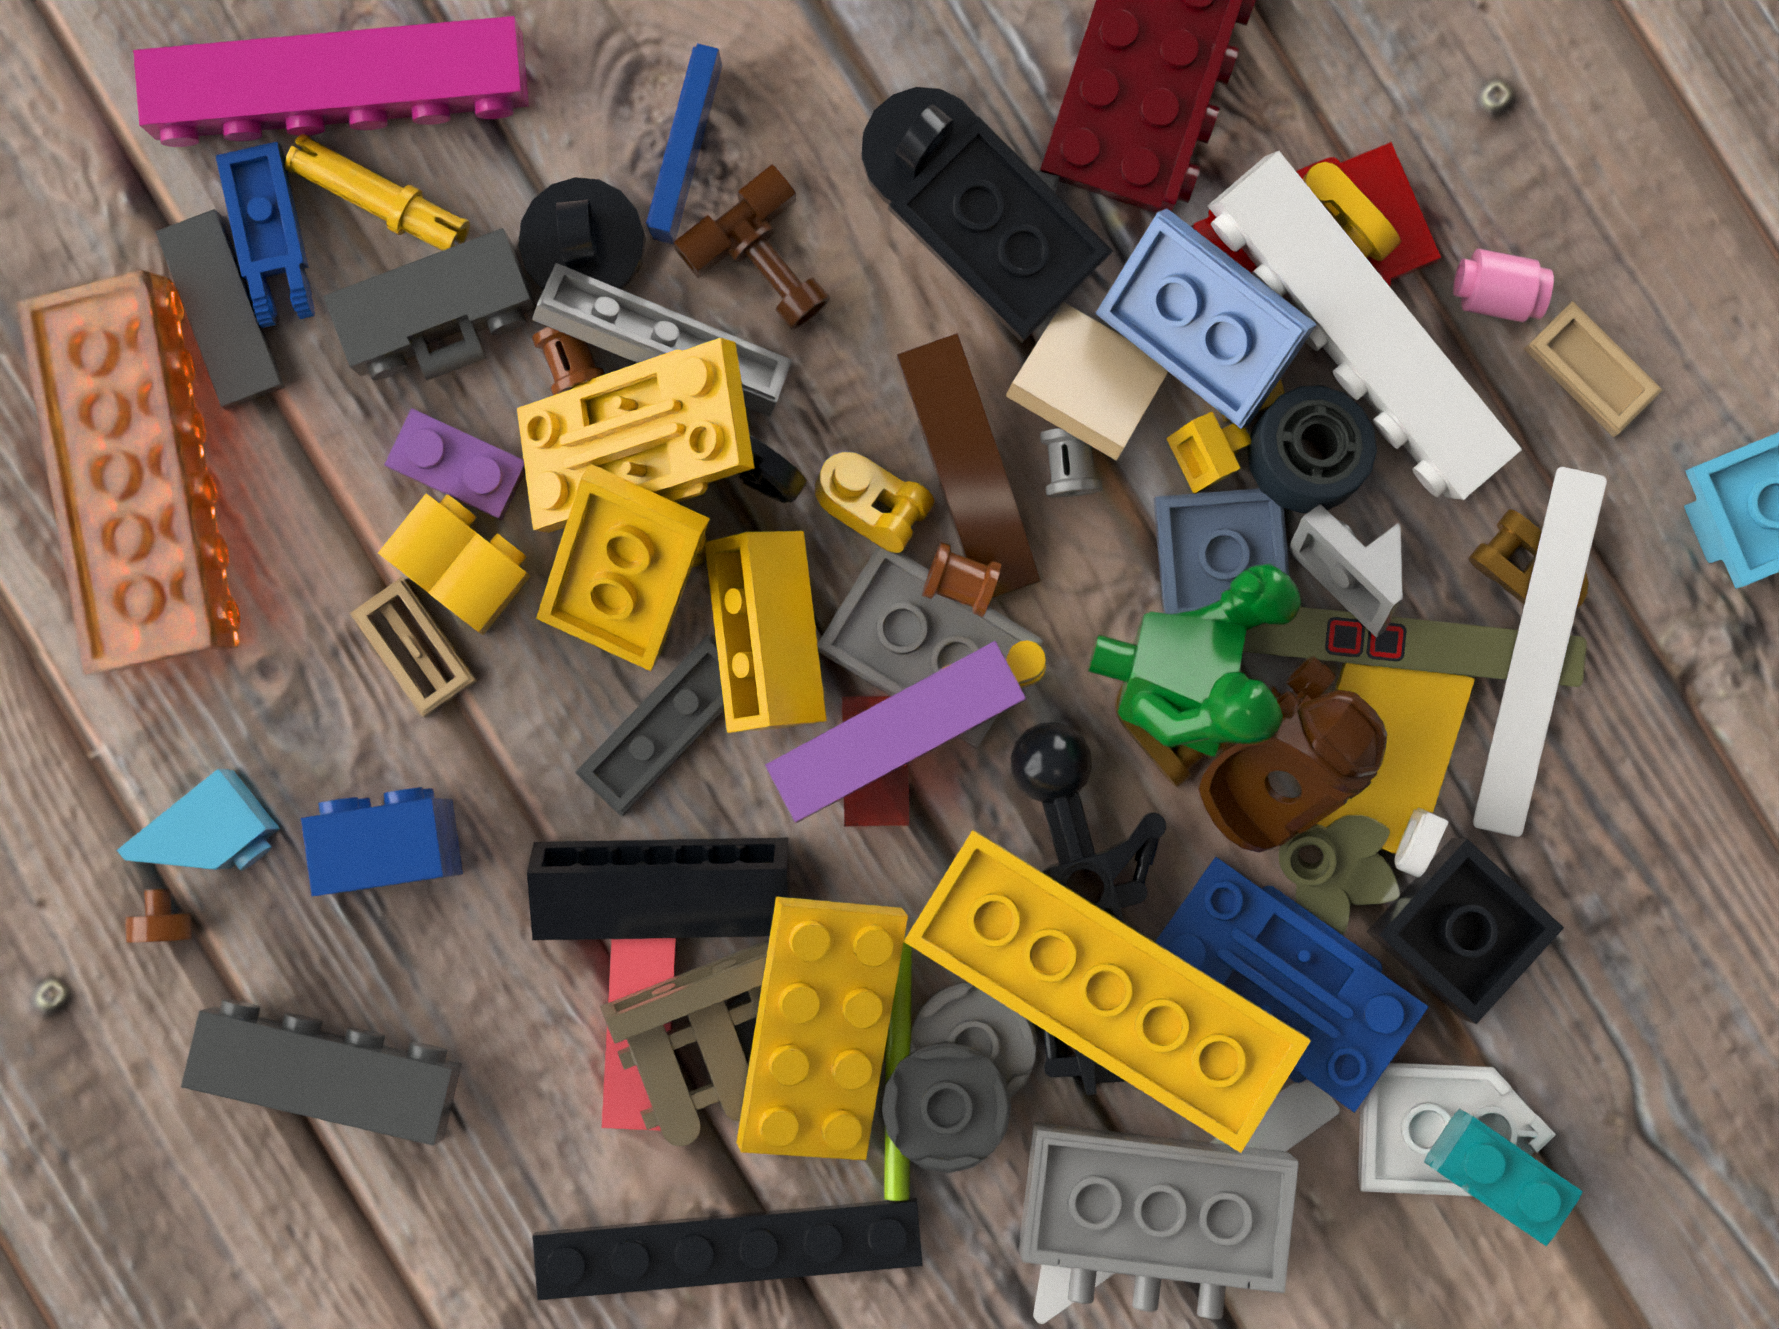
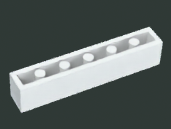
(1363, 329)

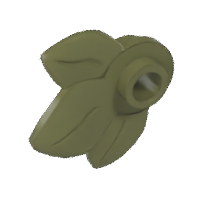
(1347, 871)

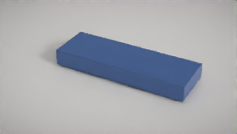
(684, 143)

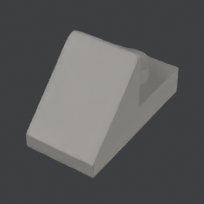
(1358, 576)

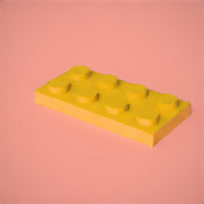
(821, 1028)

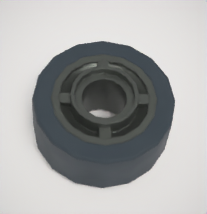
(1332, 424)

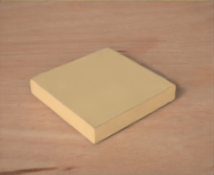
(1088, 381)

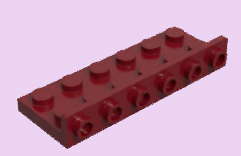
(1144, 98)

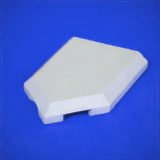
(1413, 1107)

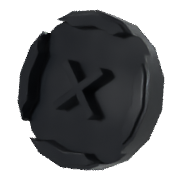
(909, 135)

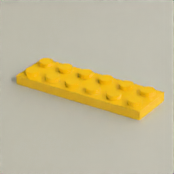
(1107, 990)

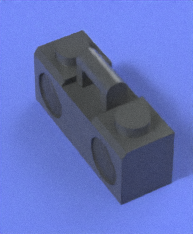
(428, 300)

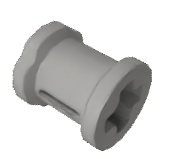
(1070, 465)

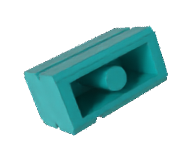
(1503, 1176)

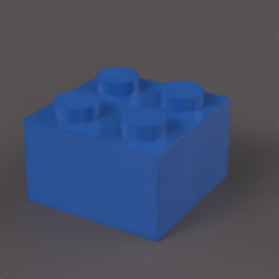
(381, 845)

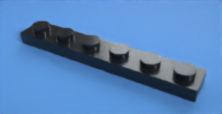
(727, 1249)

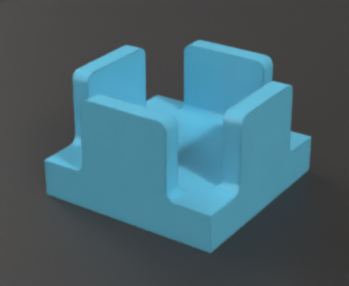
(1739, 510)

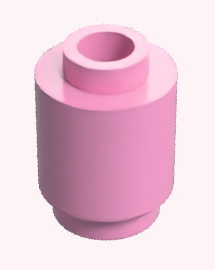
(1503, 286)

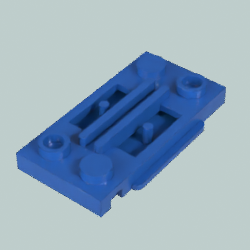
(1298, 973)

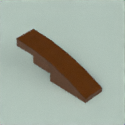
(967, 461)

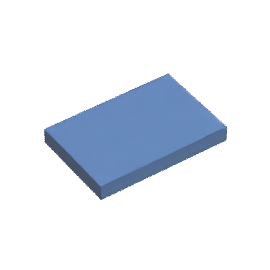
(1205, 318)

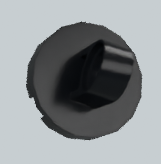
(584, 229)

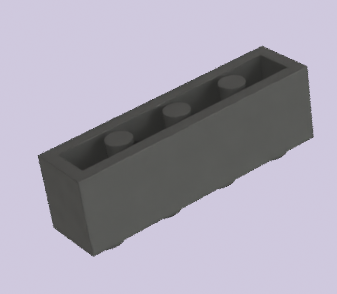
(322, 1073)

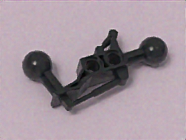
(1052, 767)

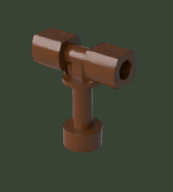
(744, 234)

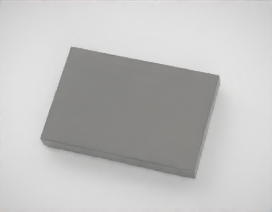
(900, 637)

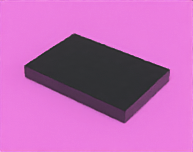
(1000, 229)

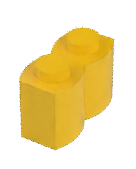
(455, 562)

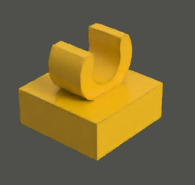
(1207, 450)

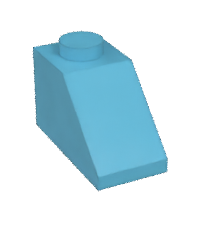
(207, 828)

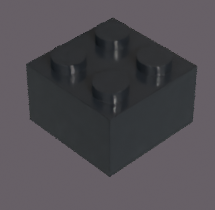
(1465, 930)

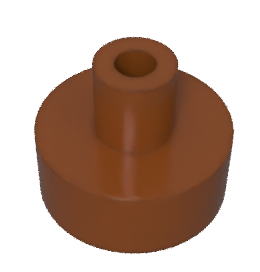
(158, 922)

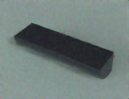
(656, 888)

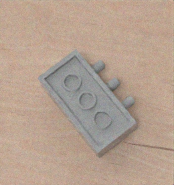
(1157, 1213)

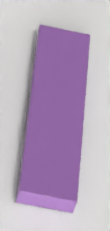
(896, 732)

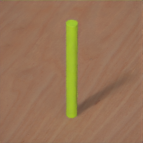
(897, 1048)

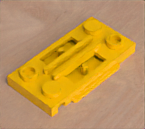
(654, 423)

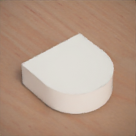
(1419, 842)

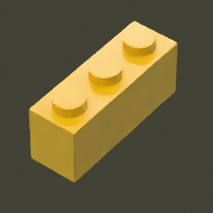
(765, 631)

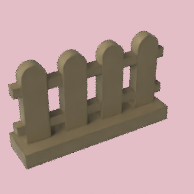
(700, 997)

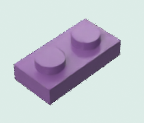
(456, 464)

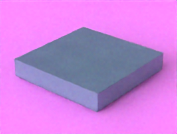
(1213, 539)

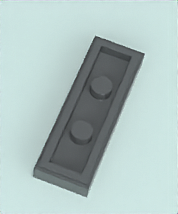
(219, 309)
(657, 730)

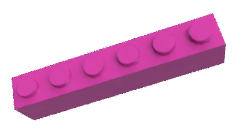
(331, 80)

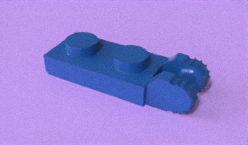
(265, 227)

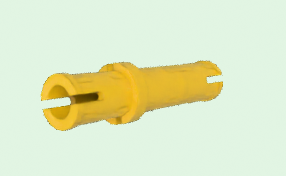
(400, 207)

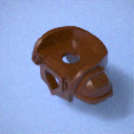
(1324, 742)

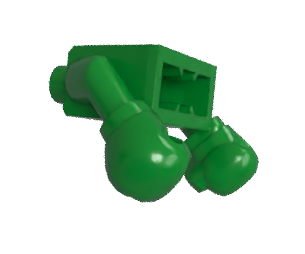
(1186, 666)

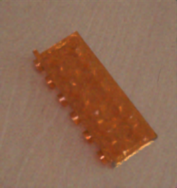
(128, 472)

